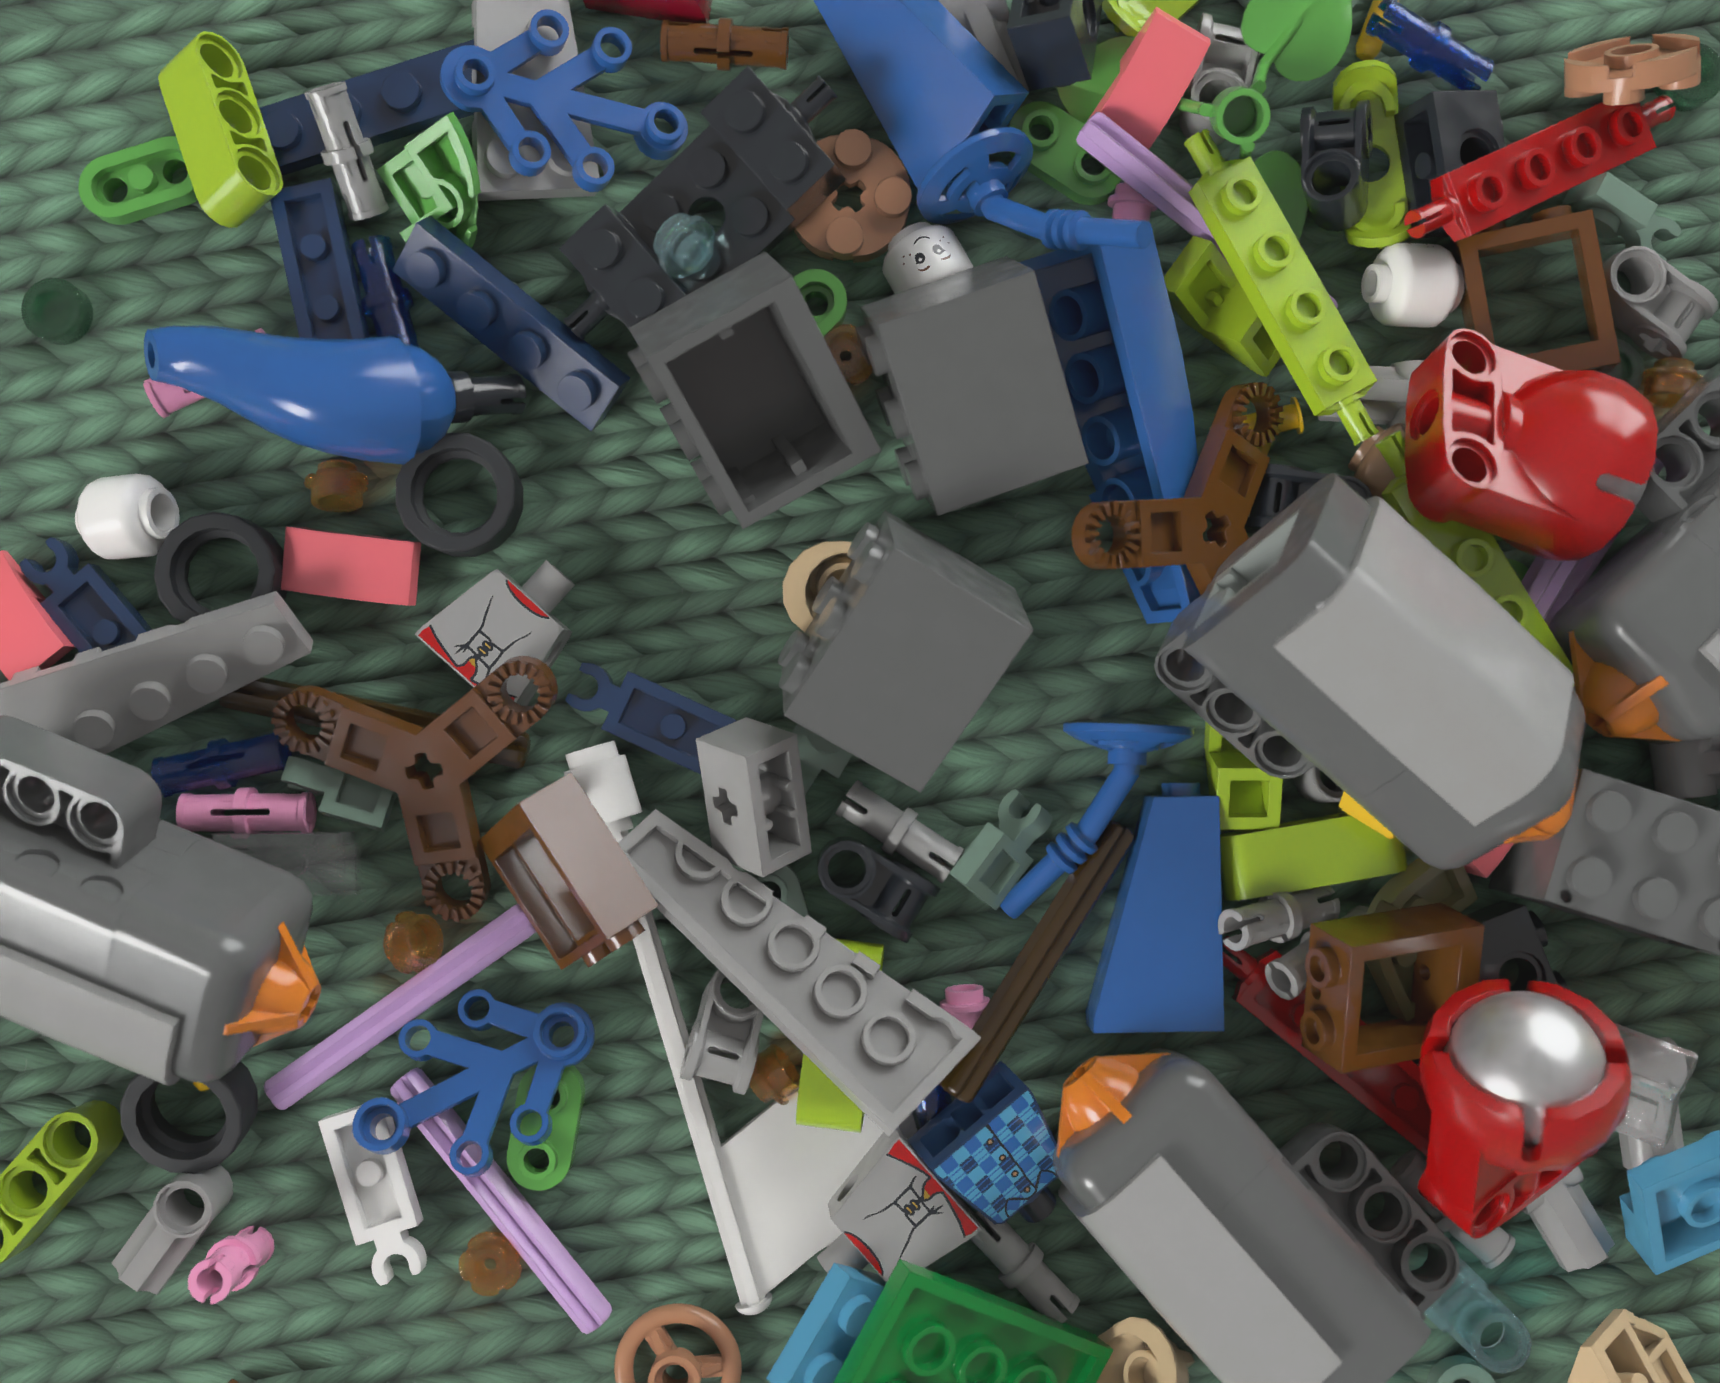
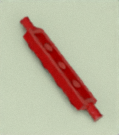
(1538, 167)
(1387, 1090)

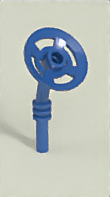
(984, 191)
(1127, 750)

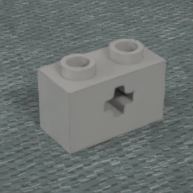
(754, 795)

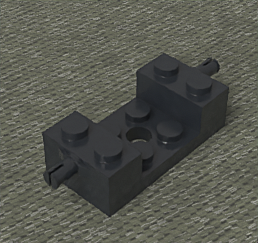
(751, 159)

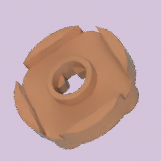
(1627, 69)
(884, 200)

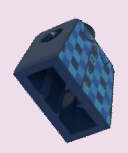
(994, 1150)

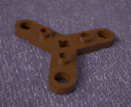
(1220, 489)
(386, 748)

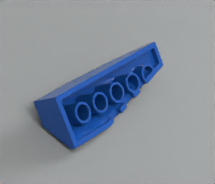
(1125, 389)

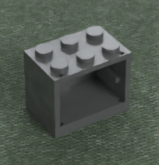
(972, 385)
(752, 390)
(901, 650)
(1627, 864)

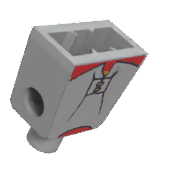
(501, 622)
(895, 1211)

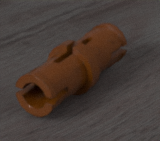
(724, 44)

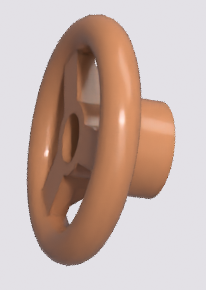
(651, 1327)

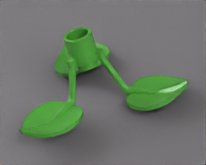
(1296, 36)

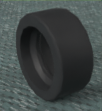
(494, 531)
(185, 540)
(176, 1150)

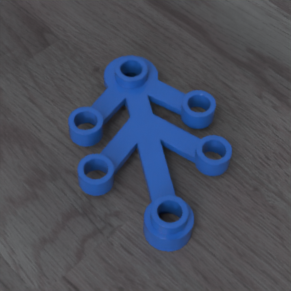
(555, 101)
(487, 1076)

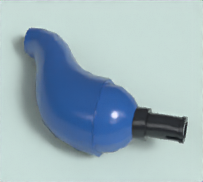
(330, 395)

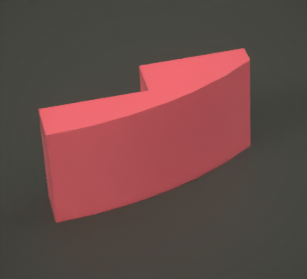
(1153, 76)
(351, 566)
(26, 629)

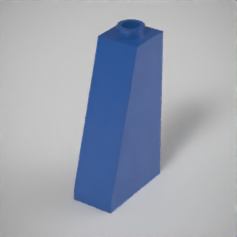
(922, 75)
(1163, 936)

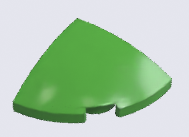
(437, 179)

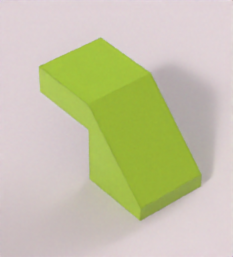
(1216, 306)
(1245, 792)

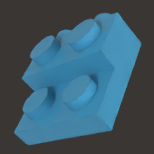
(1675, 1205)
(828, 1327)

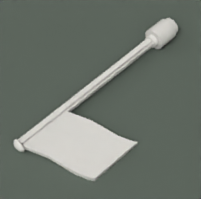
(771, 1175)

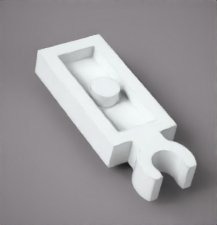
(375, 1194)

